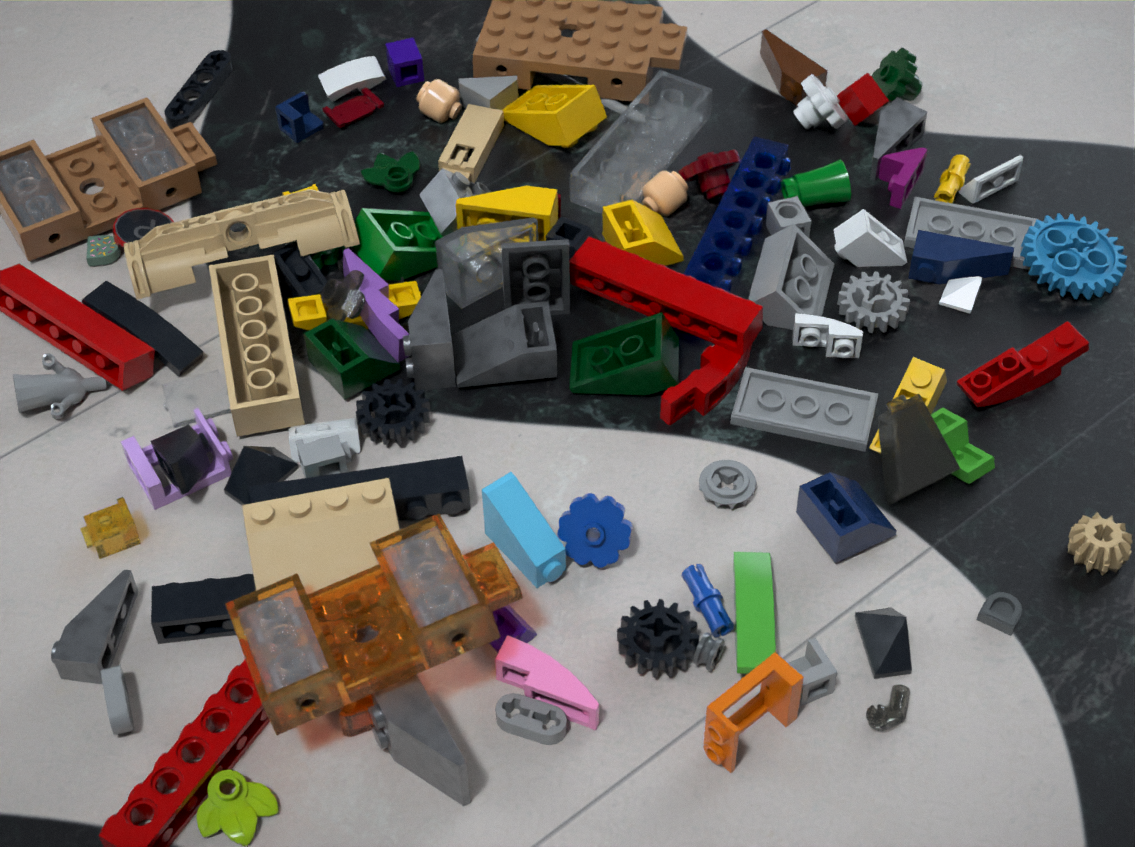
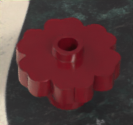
(711, 172)

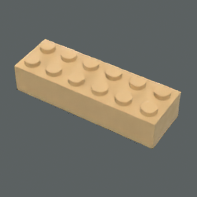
(255, 346)

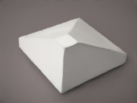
(961, 293)

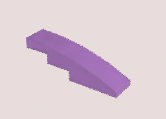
(379, 312)

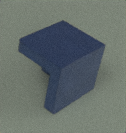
(296, 119)

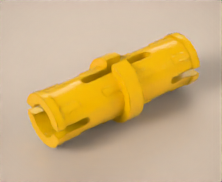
(952, 179)

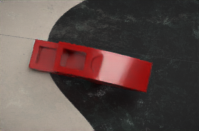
(1023, 371)
(704, 386)

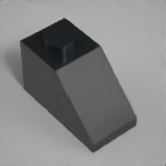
(182, 456)

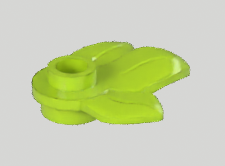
(235, 812)

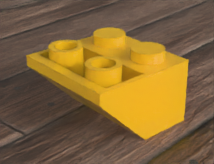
(640, 232)

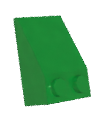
(396, 242)

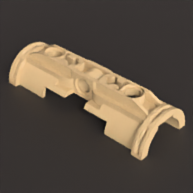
(169, 251)

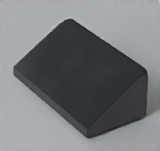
(298, 272)

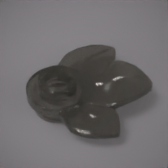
(344, 296)

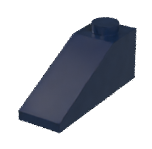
(949, 257)

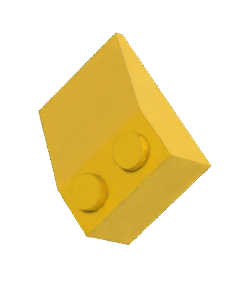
(557, 113)
(510, 205)

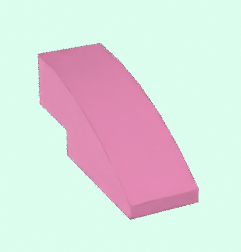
(546, 681)

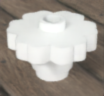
(819, 105)

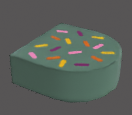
(102, 250)

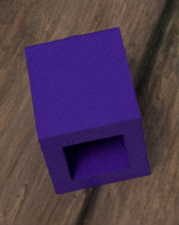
(404, 62)

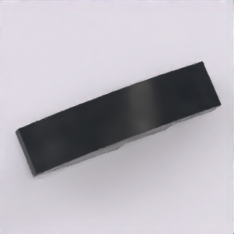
(144, 323)

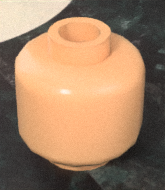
(439, 101)
(665, 193)

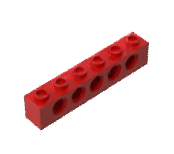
(172, 769)

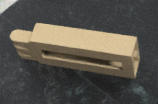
(476, 130)

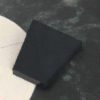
(255, 467)
(885, 641)

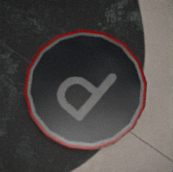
(137, 223)

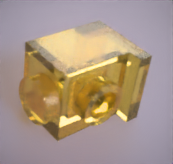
(110, 529)

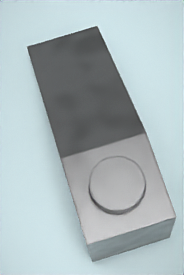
(898, 129)
(95, 632)

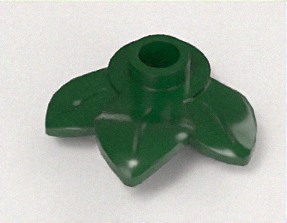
(391, 173)

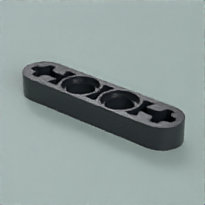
(183, 111)

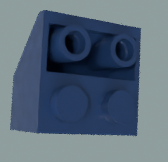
(841, 516)

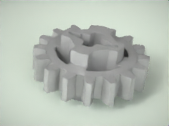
(873, 302)

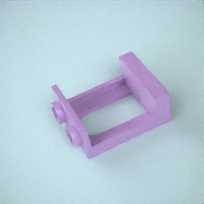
(142, 462)

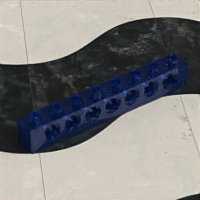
(740, 214)

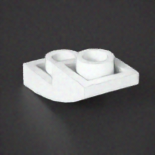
(351, 75)
(817, 331)

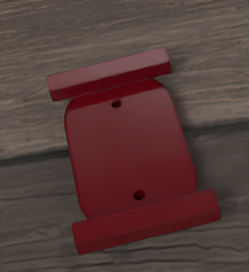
(354, 109)

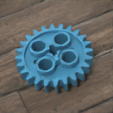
(1073, 256)

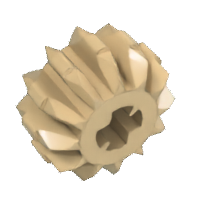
(1099, 543)

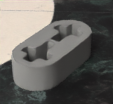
(117, 700)
(531, 719)

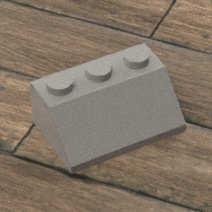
(790, 278)

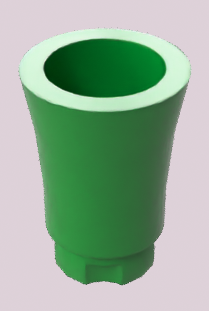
(819, 185)

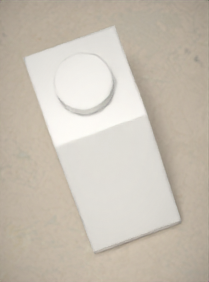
(868, 242)

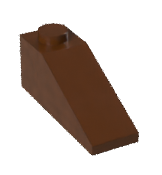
(788, 67)

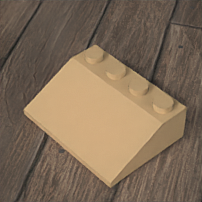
(319, 533)

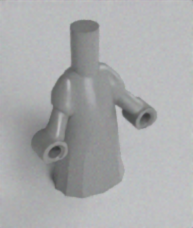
(58, 389)

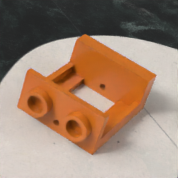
(778, 695)

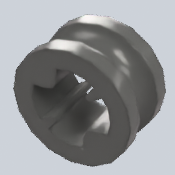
(708, 651)

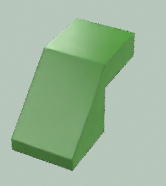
(971, 460)

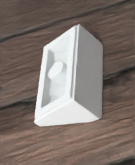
(992, 180)
(346, 430)

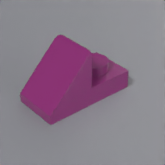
(902, 173)

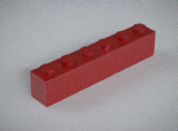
(657, 289)
(74, 328)

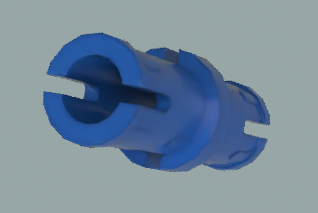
(707, 600)

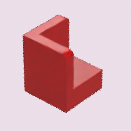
(861, 98)

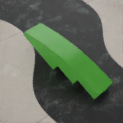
(753, 609)

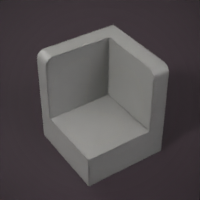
(817, 672)

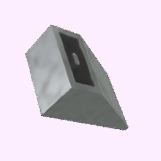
(507, 347)

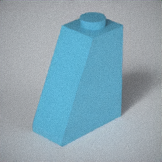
(522, 531)

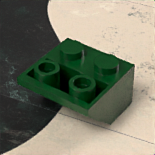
(348, 356)

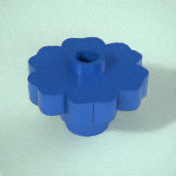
(587, 543)

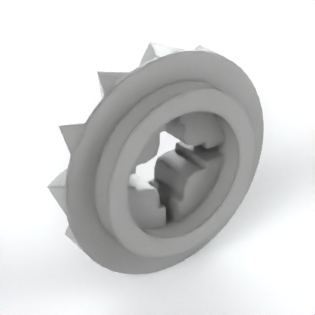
(727, 472)

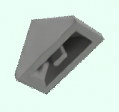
(488, 91)

